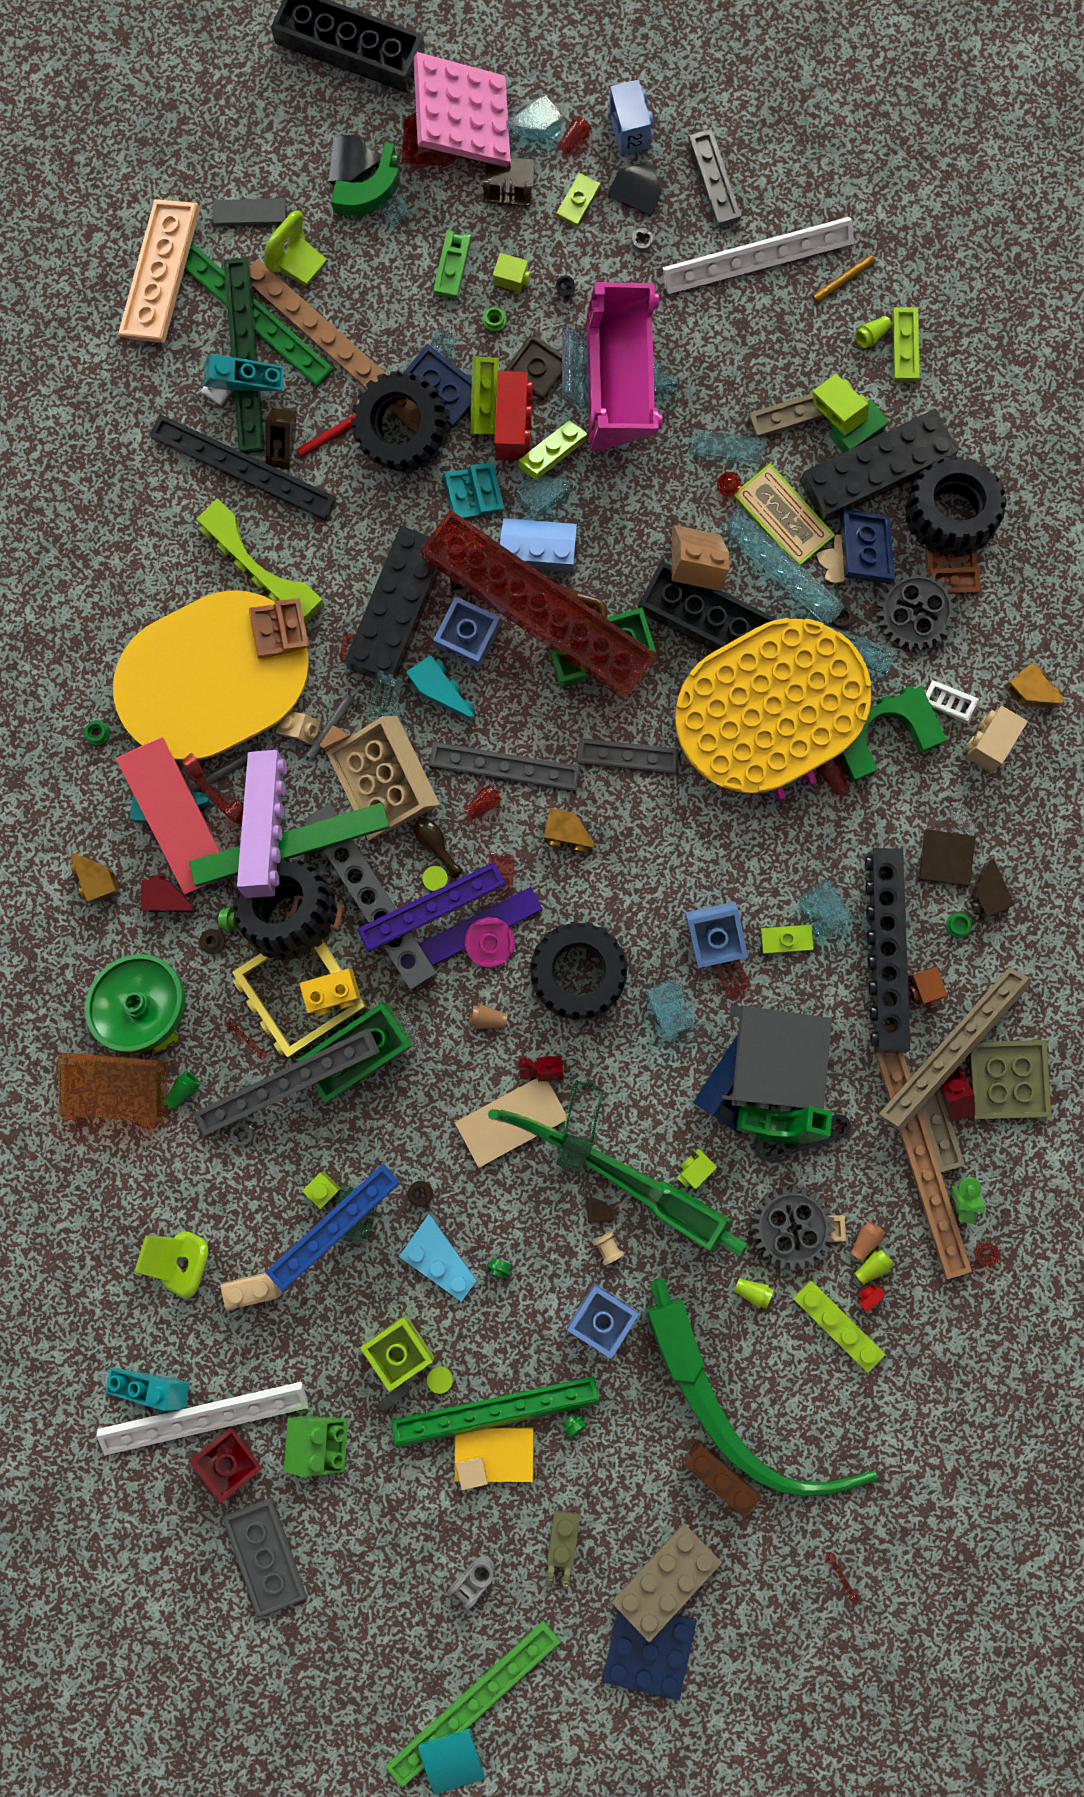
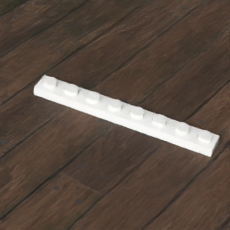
(758, 255)
(202, 1418)

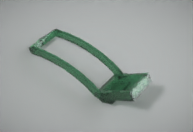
(576, 1149)

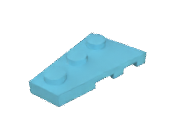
(438, 1260)

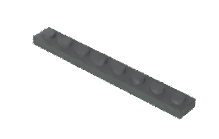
(287, 1082)

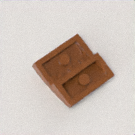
(958, 571)
(278, 628)

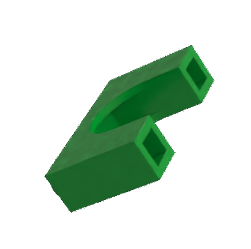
(913, 711)

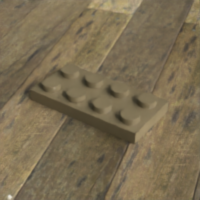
(666, 1582)

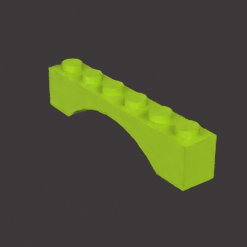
(223, 526)

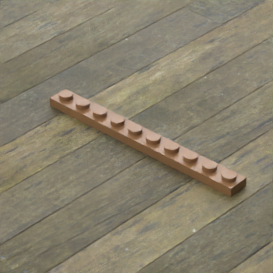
(326, 337)
(926, 1172)

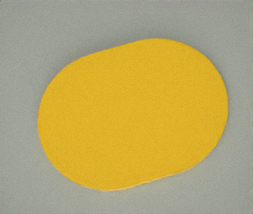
(202, 679)
(773, 705)

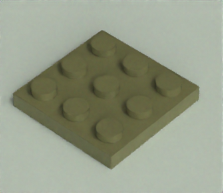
(1010, 1079)

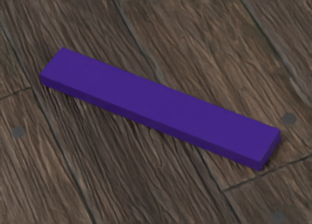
(431, 907)
(452, 940)

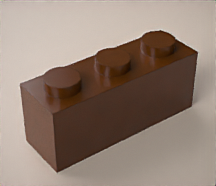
(721, 1478)

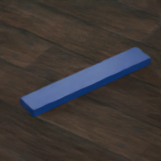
(333, 1227)

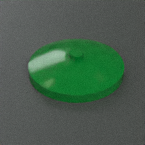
(135, 1004)

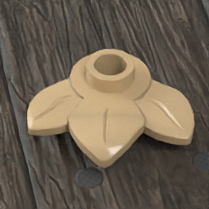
(833, 561)

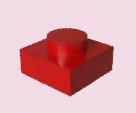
(870, 1296)

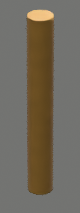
(843, 278)

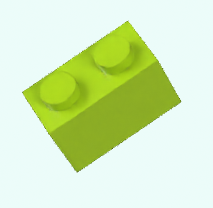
(841, 404)

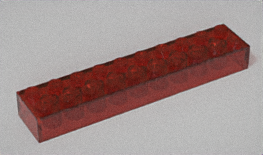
(538, 605)

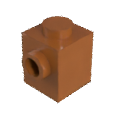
(927, 987)

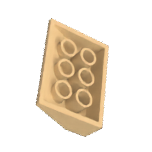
(383, 770)

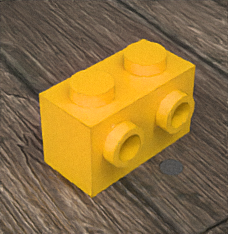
(330, 991)

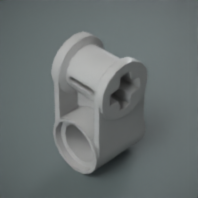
(470, 1585)

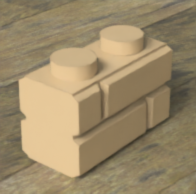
(249, 1291)

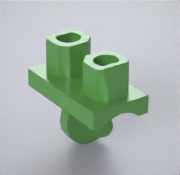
(968, 1199)

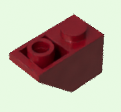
(958, 1096)

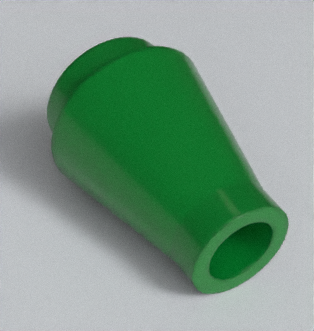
(183, 1088)

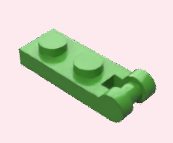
(452, 265)

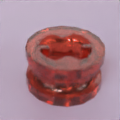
(983, 1247)

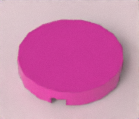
(489, 942)

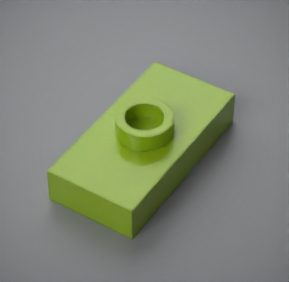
(578, 199)
(786, 939)

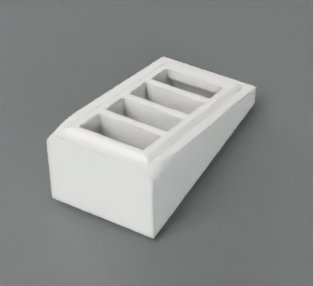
(956, 714)

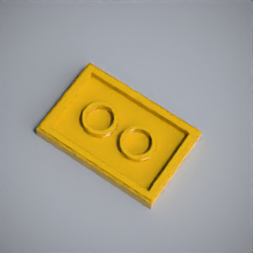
(504, 1450)

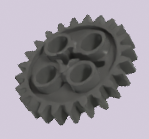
(907, 631)
(815, 1222)

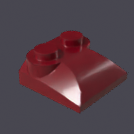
(224, 1465)

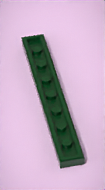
(244, 347)

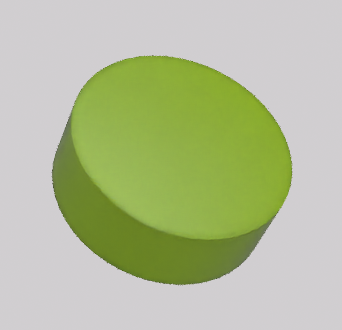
(435, 878)
(439, 1379)

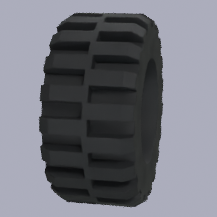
(371, 411)
(962, 479)
(301, 930)
(588, 937)

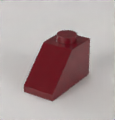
(163, 896)

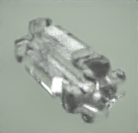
(963, 819)

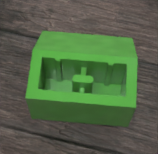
(315, 1445)

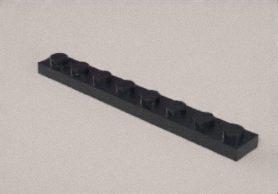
(242, 467)

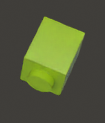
(511, 273)
(321, 1190)

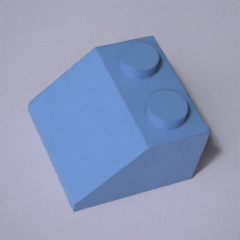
(717, 934)

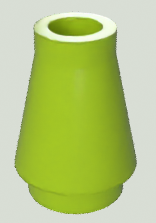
(871, 332)
(874, 1267)
(754, 1292)

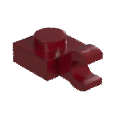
(546, 1068)

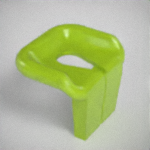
(300, 259)
(160, 1256)

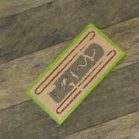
(783, 514)

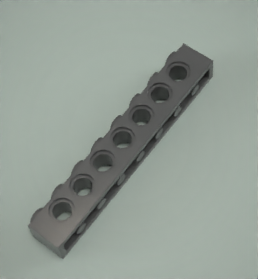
(422, 970)

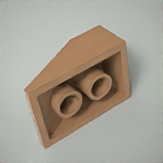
(699, 558)

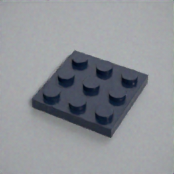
(650, 1666)

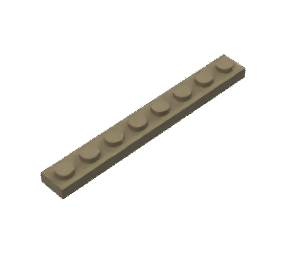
(955, 1049)

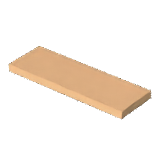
(159, 271)

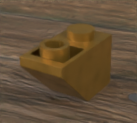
(1033, 689)
(566, 828)
(96, 880)

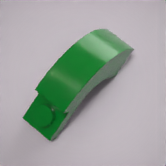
(366, 196)
(799, 1126)

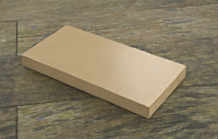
(490, 1138)

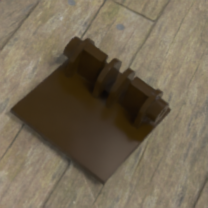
(509, 184)

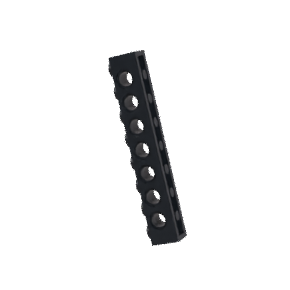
(892, 862)

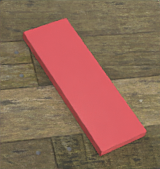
(168, 808)

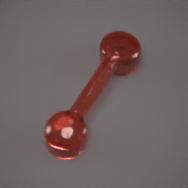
(195, 772)

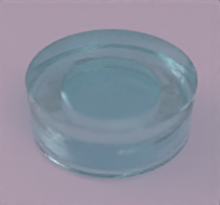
(443, 342)

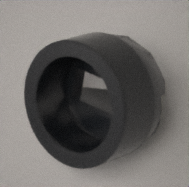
(567, 280)

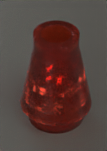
(575, 134)
(834, 775)
(484, 801)

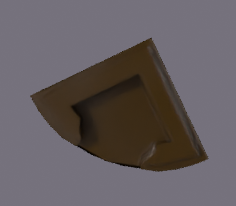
(597, 1211)

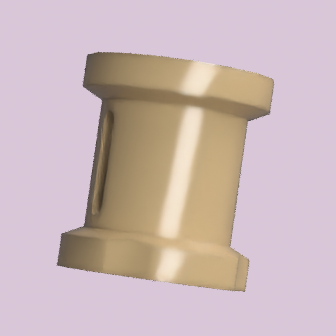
(608, 1248)

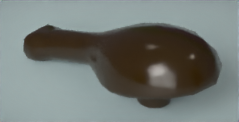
(433, 840)

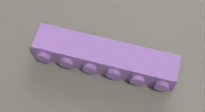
(261, 824)

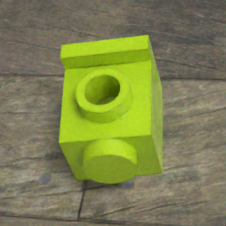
(695, 1169)

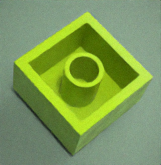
(397, 1352)

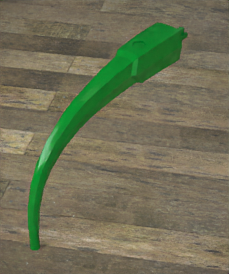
(665, 1201)
(685, 1366)

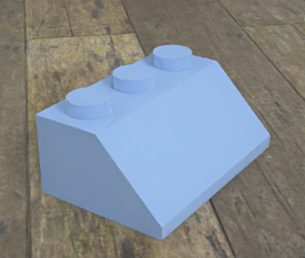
(541, 543)

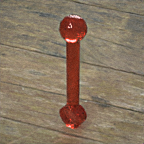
(261, 1053)
(831, 1558)

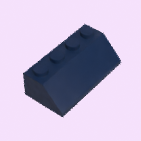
(720, 1084)

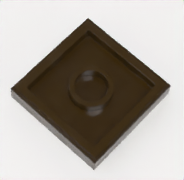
(540, 362)
(947, 857)

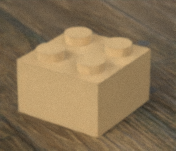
(996, 738)

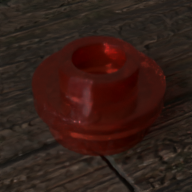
(727, 478)

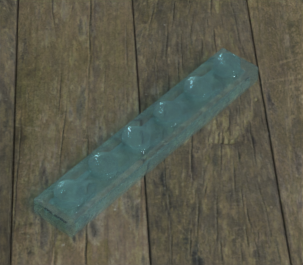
(782, 567)

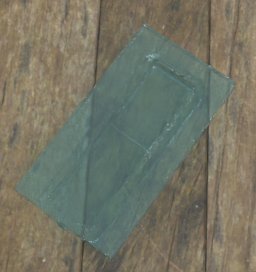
(574, 367)

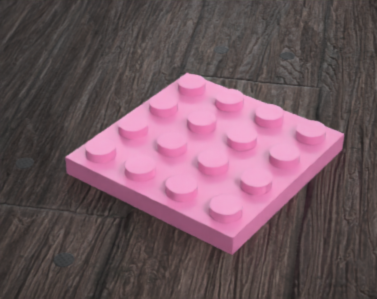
(461, 110)

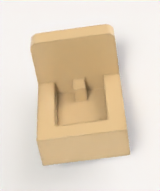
(299, 727)

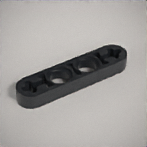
(802, 1146)

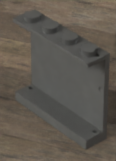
(780, 1059)

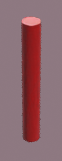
(325, 437)

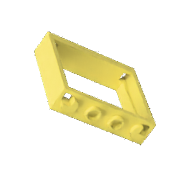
(269, 1024)

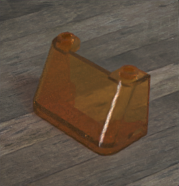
(112, 1088)

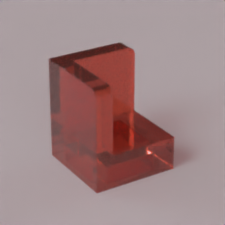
(505, 865)

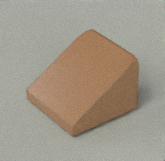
(333, 738)

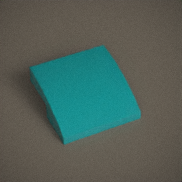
(484, 491)
(451, 1761)

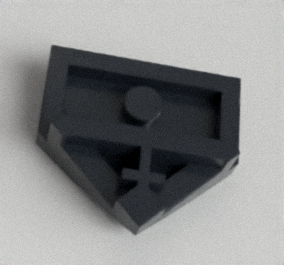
(350, 159)
(637, 187)

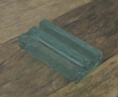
(380, 677)

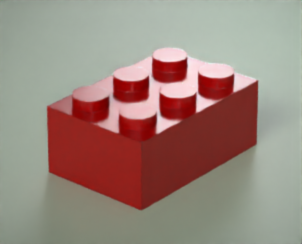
(513, 415)

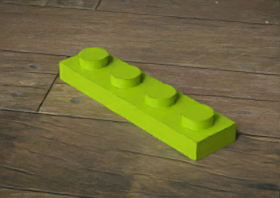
(839, 1326)

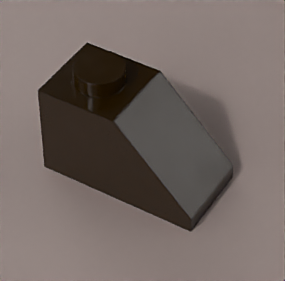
(280, 437)
(990, 892)

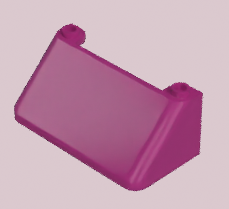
(621, 364)

